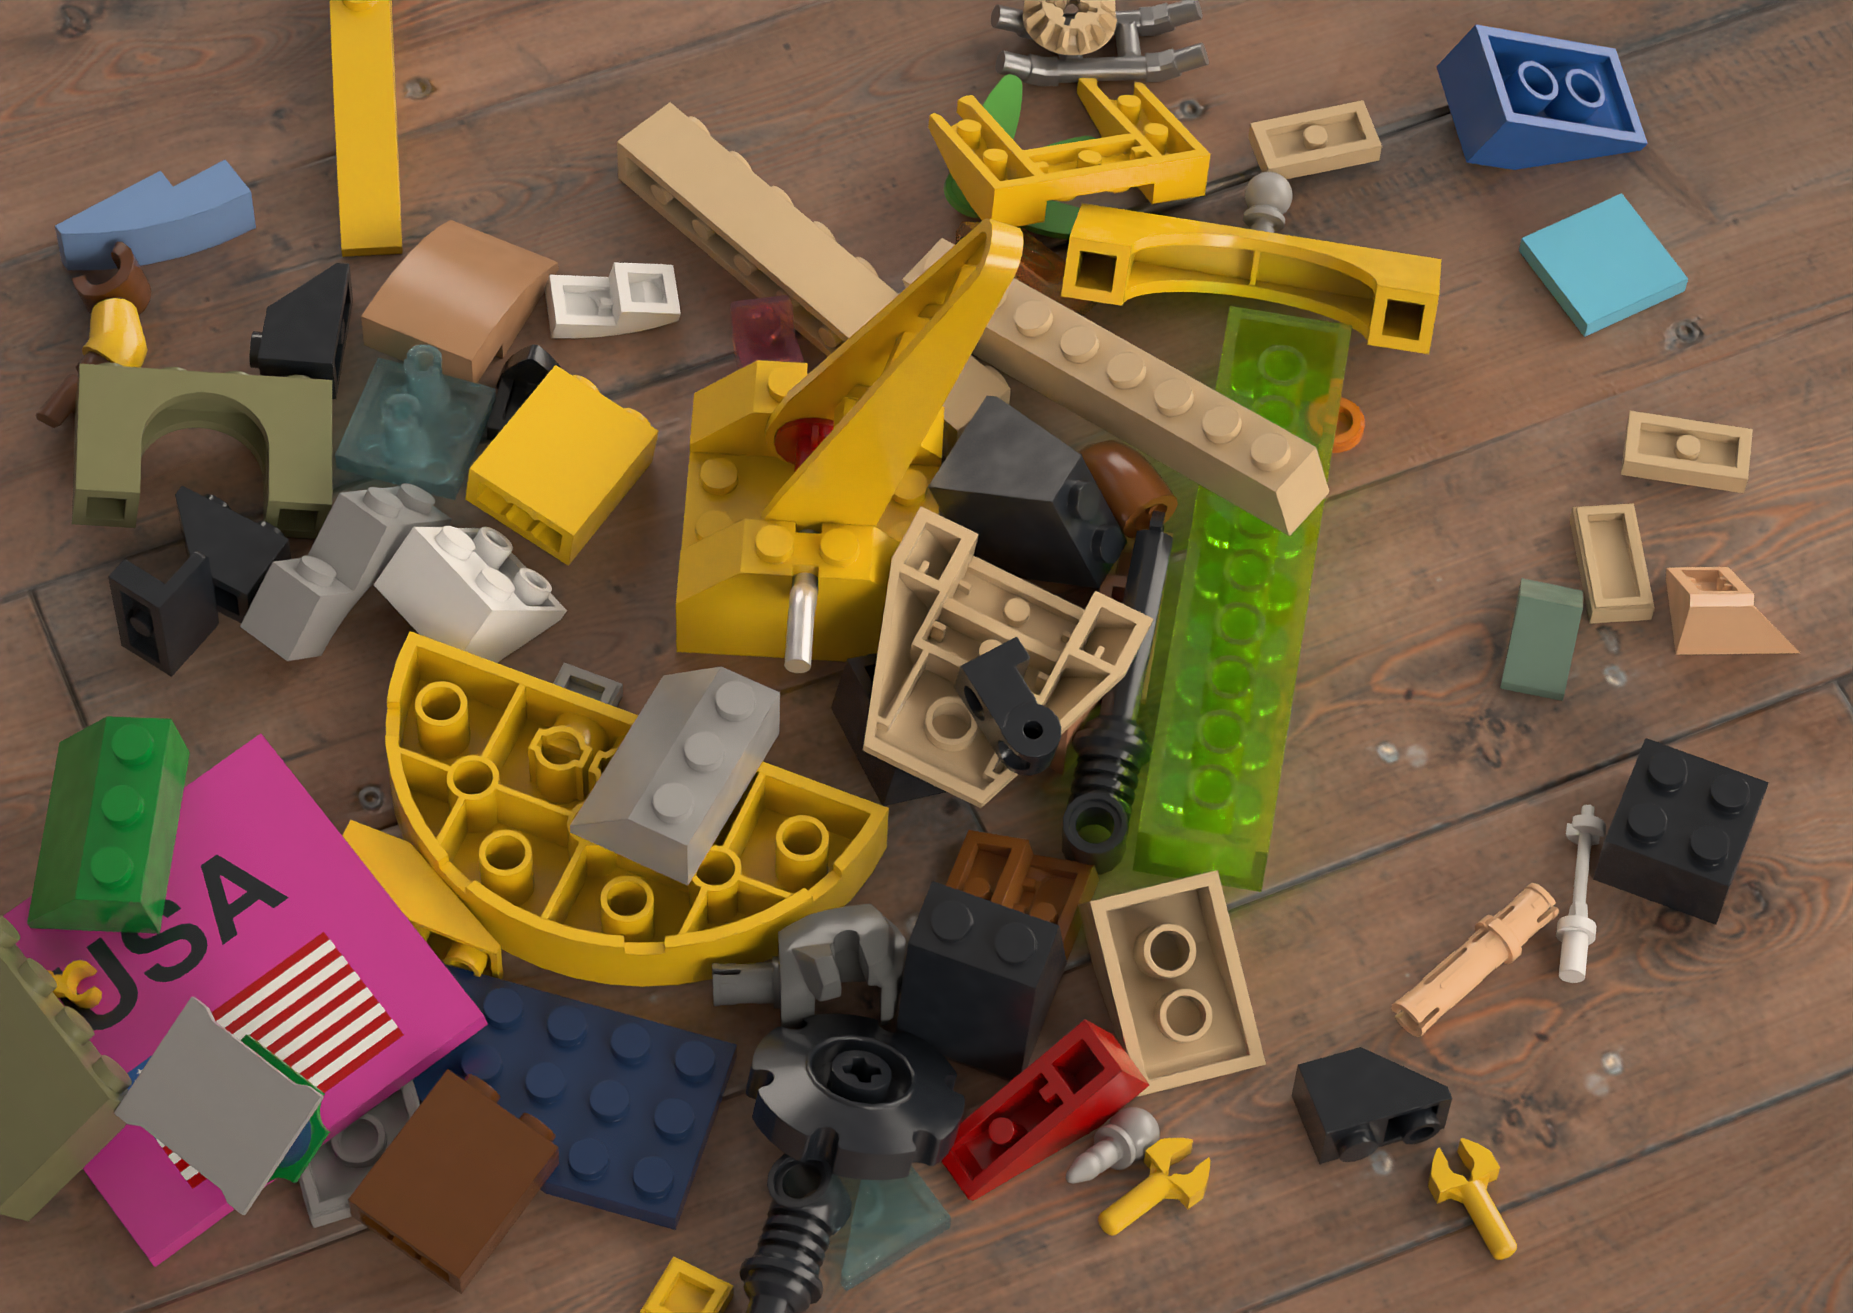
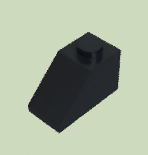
(307, 329)

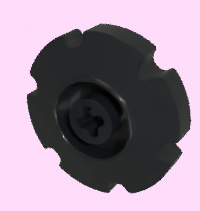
(855, 1096)

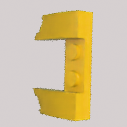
(1137, 148)

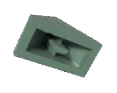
(1542, 639)

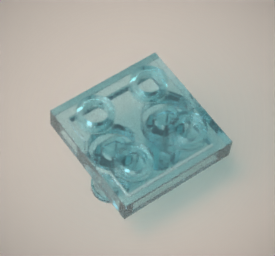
(416, 424)

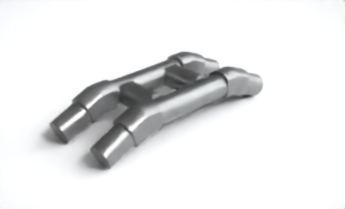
(1128, 64)

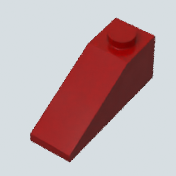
(1044, 1109)

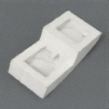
(625, 302)

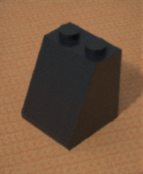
(1027, 500)
(979, 980)

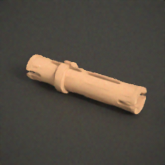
(1494, 942)

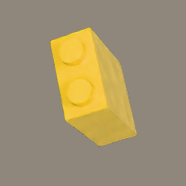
(562, 464)

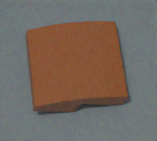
(1012, 876)

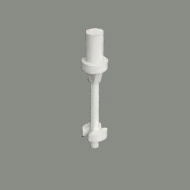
(1576, 929)

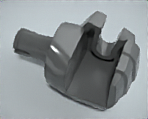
(814, 960)

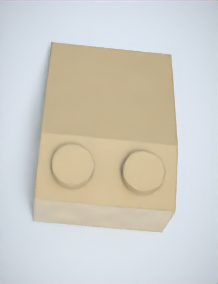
(1173, 981)

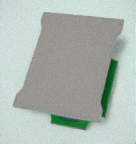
(226, 1107)

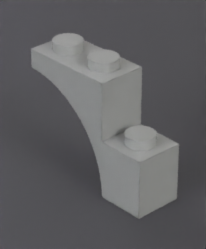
(311, 595)

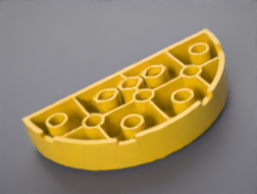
(497, 770)

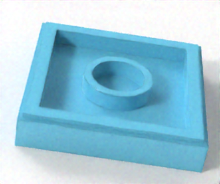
(1603, 264)

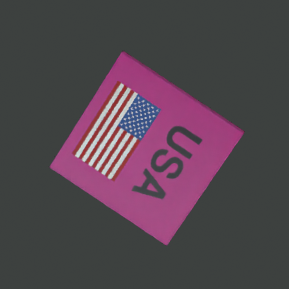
(282, 944)

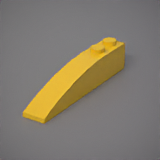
(366, 127)

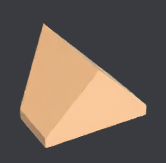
(1718, 615)

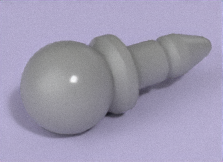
(1267, 199)
(1116, 1144)

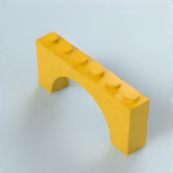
(1136, 253)

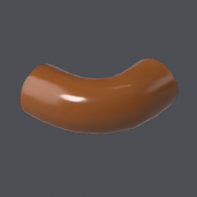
(1128, 485)

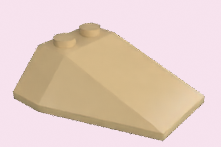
(955, 607)

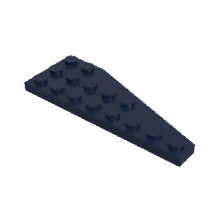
(614, 1088)

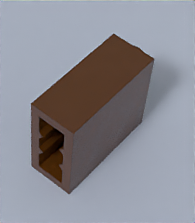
(455, 1179)

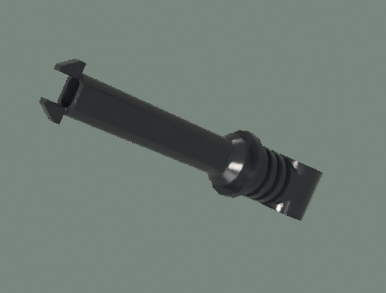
(1112, 743)
(795, 1236)

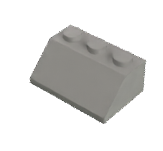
(681, 770)

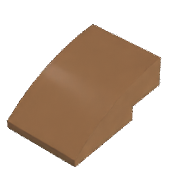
(460, 296)

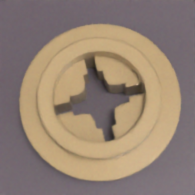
(1087, 31)

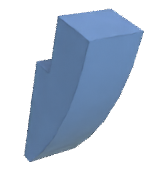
(159, 220)

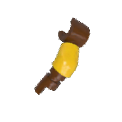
(114, 328)

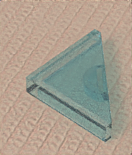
(890, 1223)

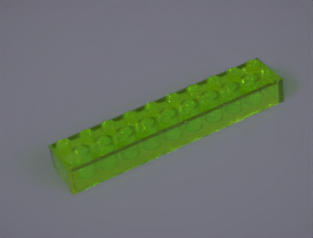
(1240, 624)

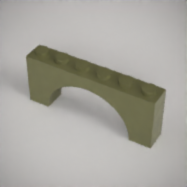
(53, 1086)

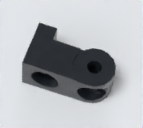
(1006, 709)

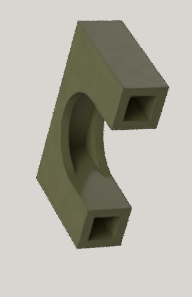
(277, 418)

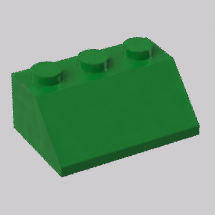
(111, 827)

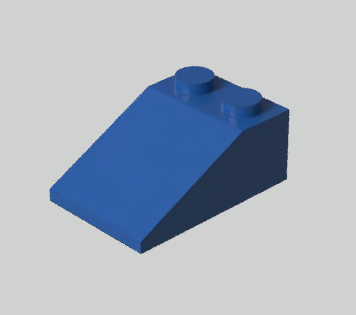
(1537, 99)

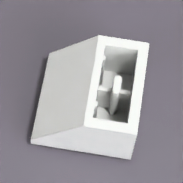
(468, 590)

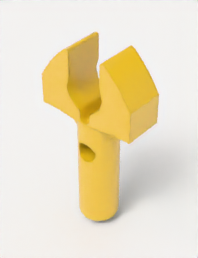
(1158, 1186)
(1473, 1194)

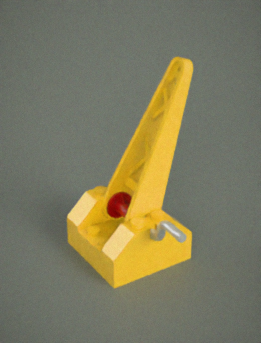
(820, 473)

